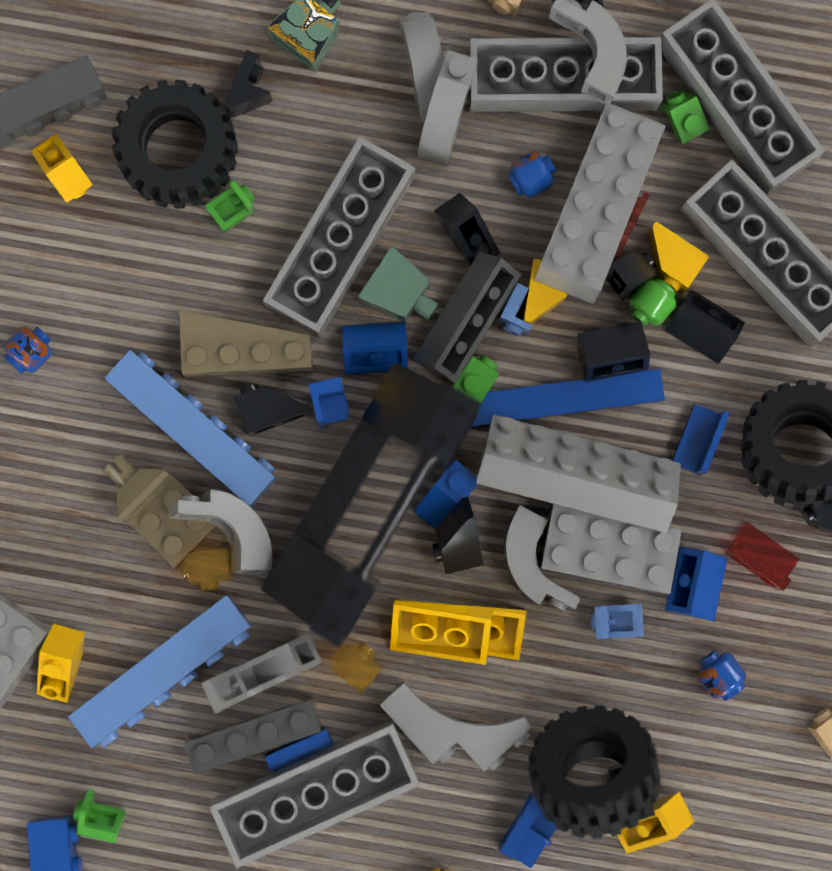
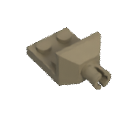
(145, 505)

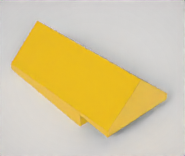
(457, 631)

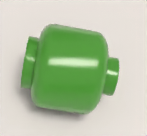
(652, 302)

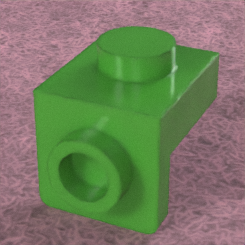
(684, 115)
(231, 206)
(478, 377)
(98, 820)

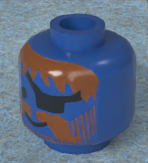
(532, 174)
(27, 349)
(721, 675)

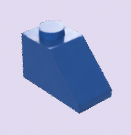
(446, 493)

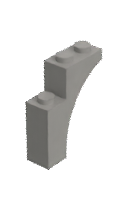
(437, 732)

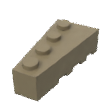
(235, 348)

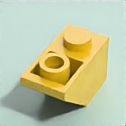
(59, 662)

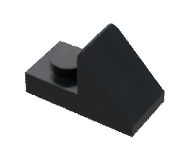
(243, 94)

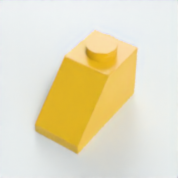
(61, 168)
(675, 258)
(540, 297)
(669, 822)

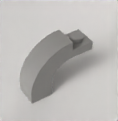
(605, 41)
(423, 55)
(446, 108)
(239, 522)
(521, 561)
(261, 673)

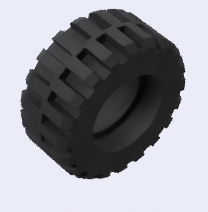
(166, 105)
(766, 466)
(601, 807)

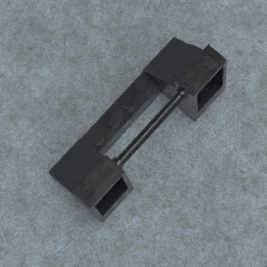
(318, 583)

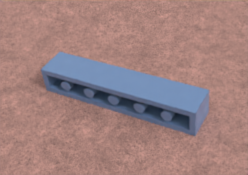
(190, 428)
(160, 671)

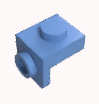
(512, 304)
(618, 621)

